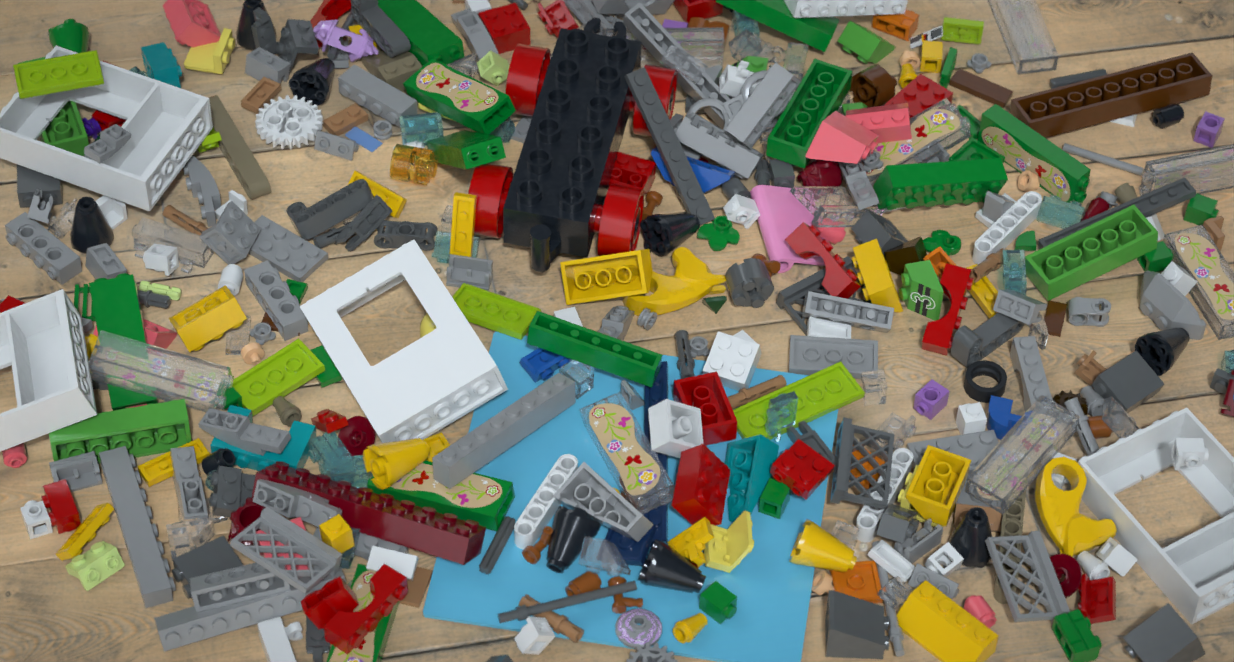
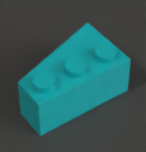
(161, 64)

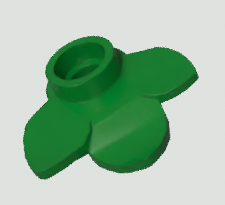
(719, 233)
(941, 238)

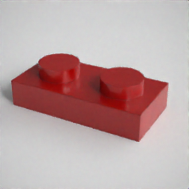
(329, 421)

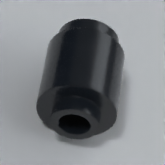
(1168, 115)
(220, 457)

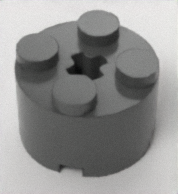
(749, 283)

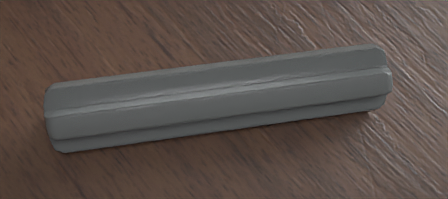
(1069, 79)
(497, 545)

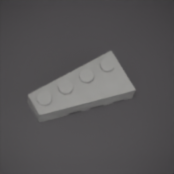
(718, 145)
(602, 503)

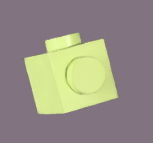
(493, 68)

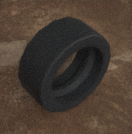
(989, 369)

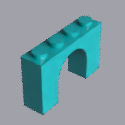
(294, 453)

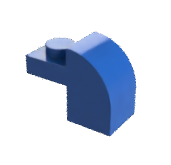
(1000, 417)

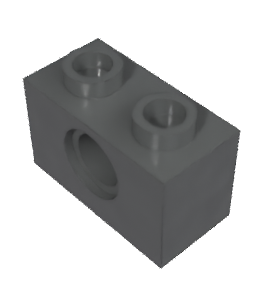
(898, 523)

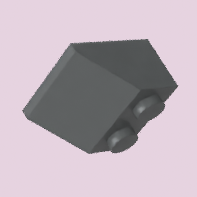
(874, 226)

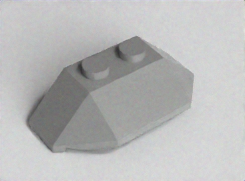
(1168, 306)

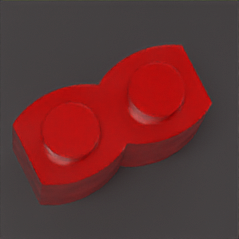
(325, 603)

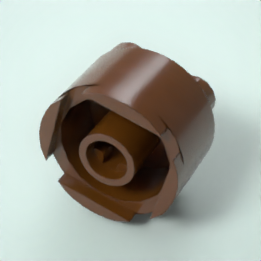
(873, 86)

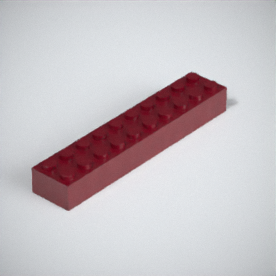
(387, 517)

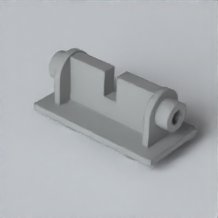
(335, 145)
(942, 583)

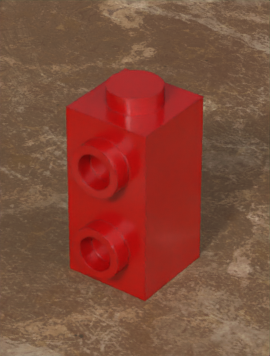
(61, 505)

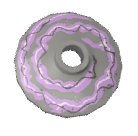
(632, 634)

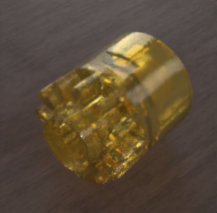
(413, 164)

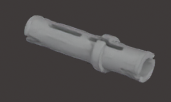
(1083, 430)

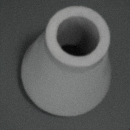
(1094, 401)

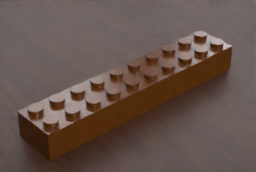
(1113, 95)

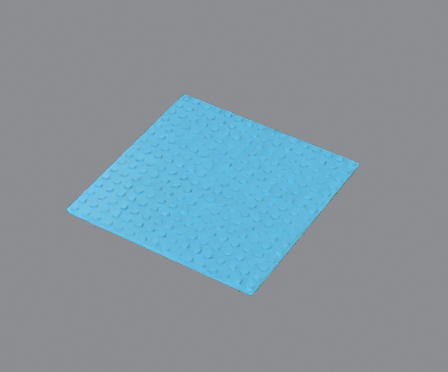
(768, 588)

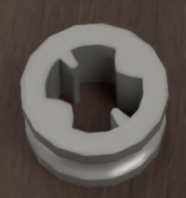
(382, 135)
(647, 319)

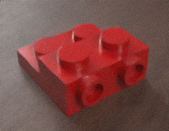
(801, 469)

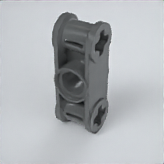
(399, 233)

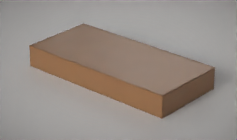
(417, 587)

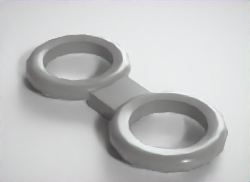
(732, 106)

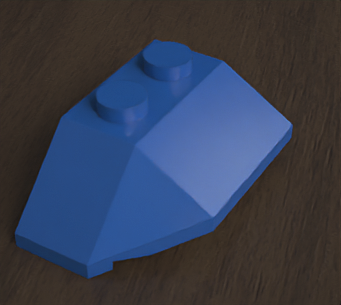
(707, 174)

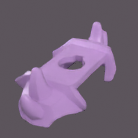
(329, 34)

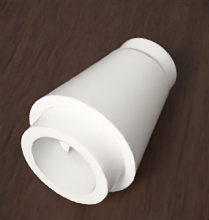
(1093, 566)

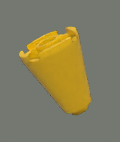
(394, 460)
(821, 549)

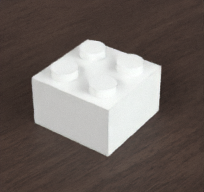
(733, 360)
(674, 427)

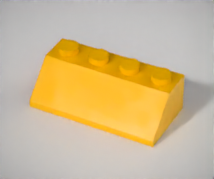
(607, 276)
(945, 627)

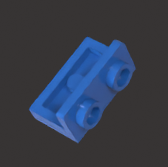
(542, 364)

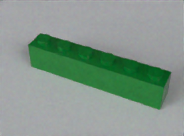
(594, 349)

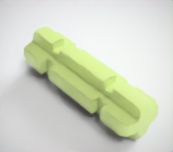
(174, 292)

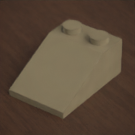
(392, 70)

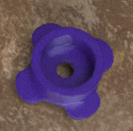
(91, 127)

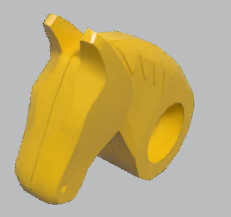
(672, 293)
(1060, 510)

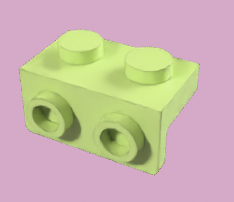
(95, 564)

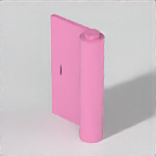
(777, 220)

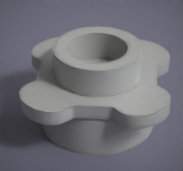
(979, 62)
(872, 162)
(1110, 198)
(265, 329)
(699, 346)

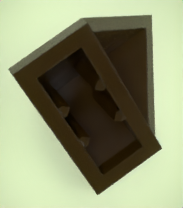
(904, 254)

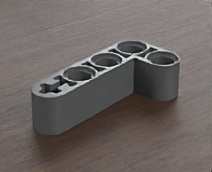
(380, 27)
(330, 210)
(975, 345)

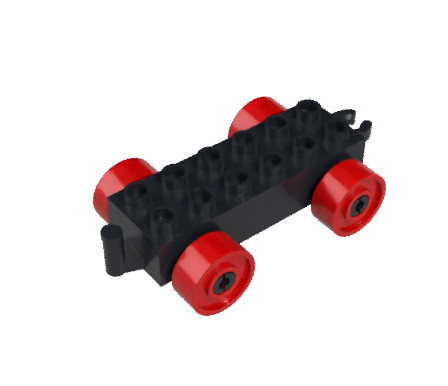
(570, 148)

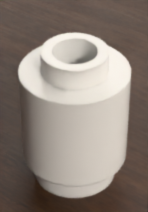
(232, 278)

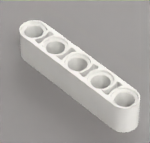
(1008, 226)
(543, 504)
(870, 517)

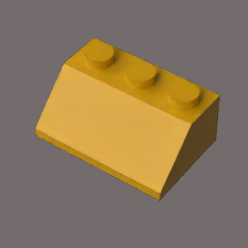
(876, 275)
(208, 319)
(938, 484)

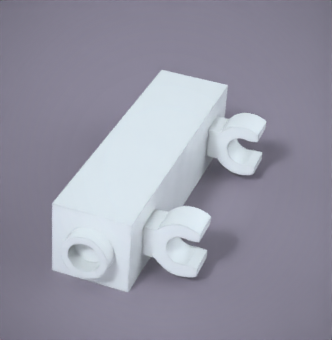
(733, 79)
(276, 639)

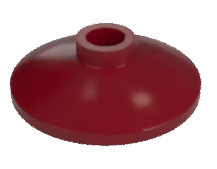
(357, 435)
(1067, 566)

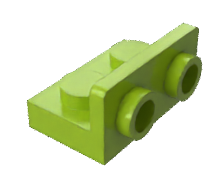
(962, 30)

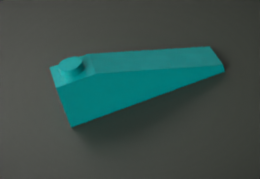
(749, 472)

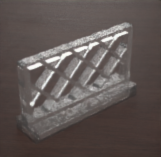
(831, 205)

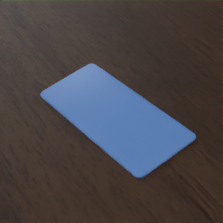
(363, 139)

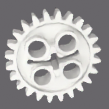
(288, 122)

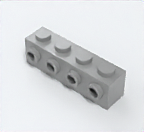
(376, 95)
(762, 105)

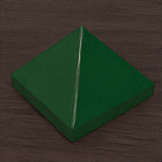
(714, 303)

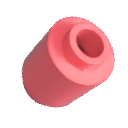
(832, 234)
(15, 456)
(980, 610)

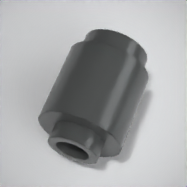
(733, 187)

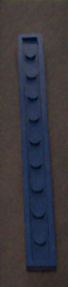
(653, 396)

